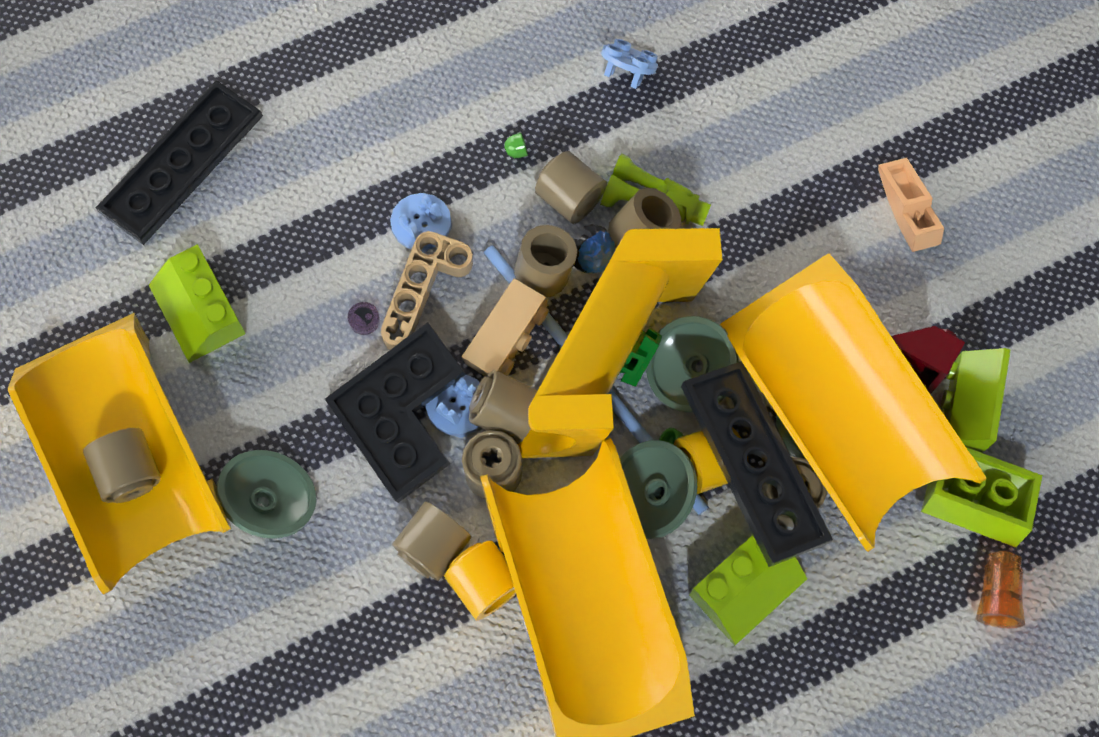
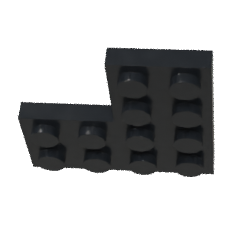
(381, 407)

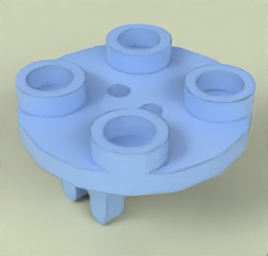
(632, 60)
(430, 212)
(447, 415)

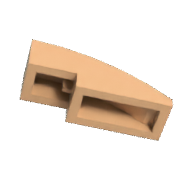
(911, 205)

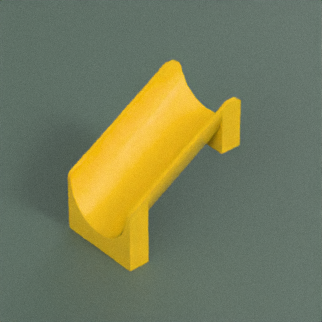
(649, 266)
(94, 390)
(847, 394)
(593, 604)

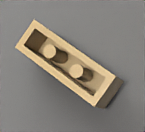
(506, 329)

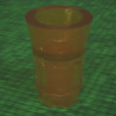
(1002, 591)

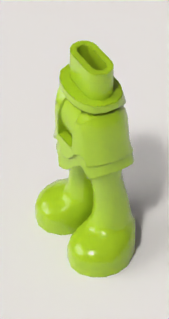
(625, 170)

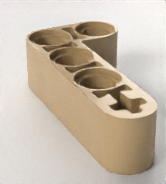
(420, 292)

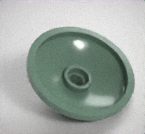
(680, 349)
(654, 468)
(271, 481)

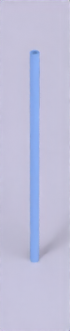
(560, 337)

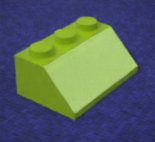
(195, 304)
(976, 396)
(997, 508)
(745, 590)

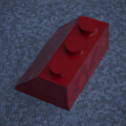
(930, 353)

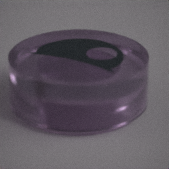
(363, 318)

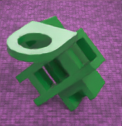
(640, 356)

